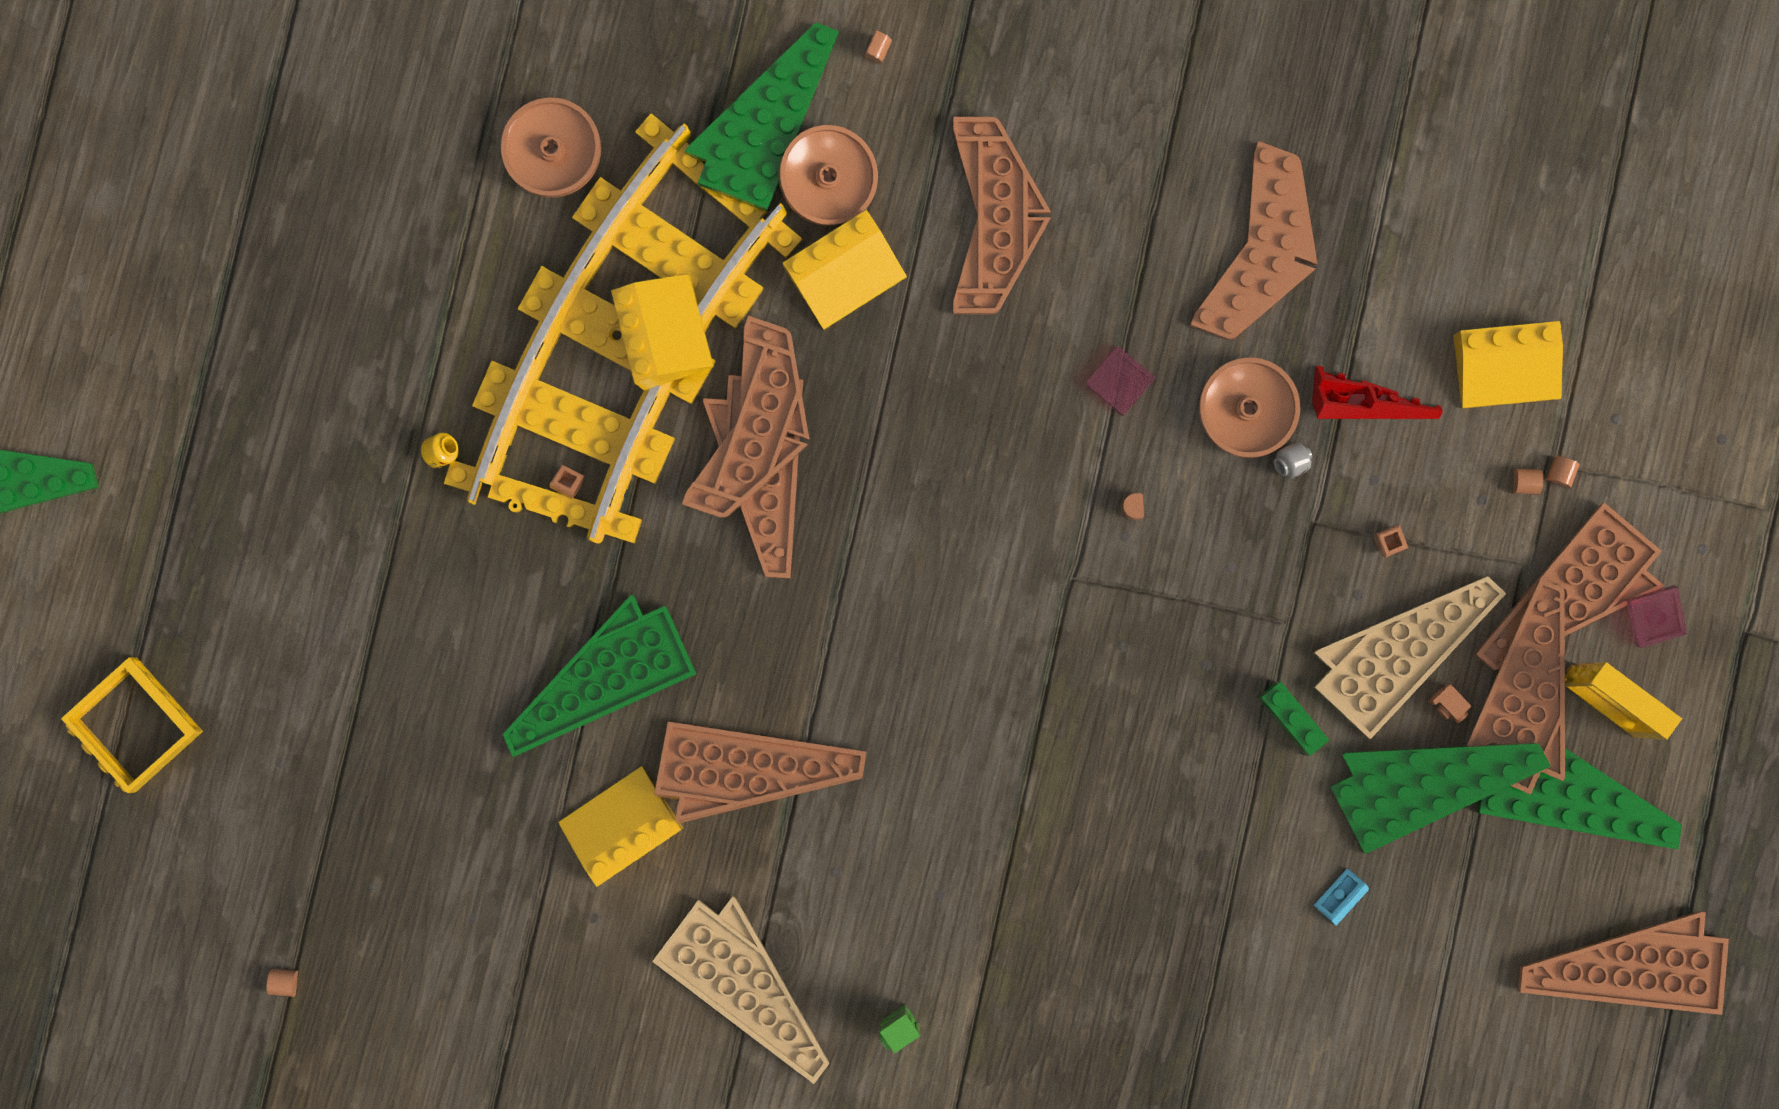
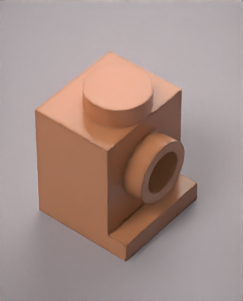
(1450, 703)

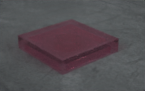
(1120, 381)
(1656, 616)

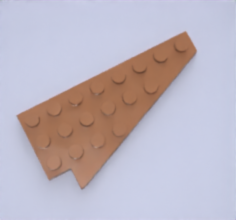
(1598, 573)

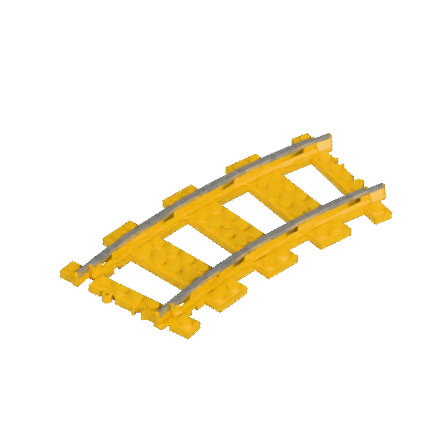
(569, 309)

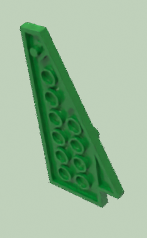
(754, 131)
(39, 479)
(616, 667)
(1411, 788)
(1587, 804)

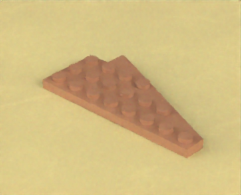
(772, 507)
(1530, 686)
(732, 770)
(1650, 967)

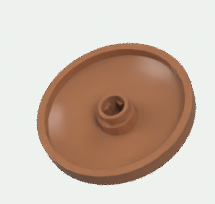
(551, 147)
(828, 175)
(1249, 407)

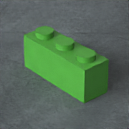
(898, 1029)

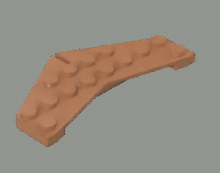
(1002, 199)
(1276, 236)
(758, 441)

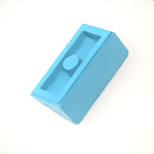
(1341, 896)

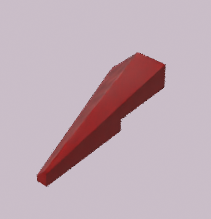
(1345, 399)

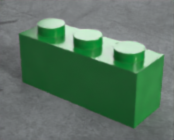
(1293, 718)

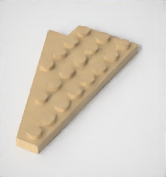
(1389, 661)
(733, 973)

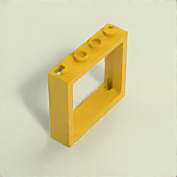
(159, 694)
(1621, 700)

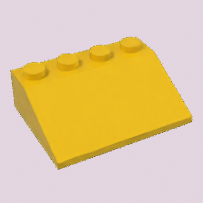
(844, 269)
(662, 330)
(1509, 364)
(619, 826)

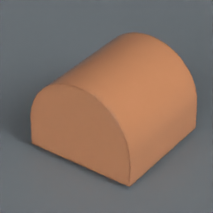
(878, 47)
(1563, 471)
(1527, 481)
(567, 482)
(1133, 507)
(1390, 541)
(282, 982)

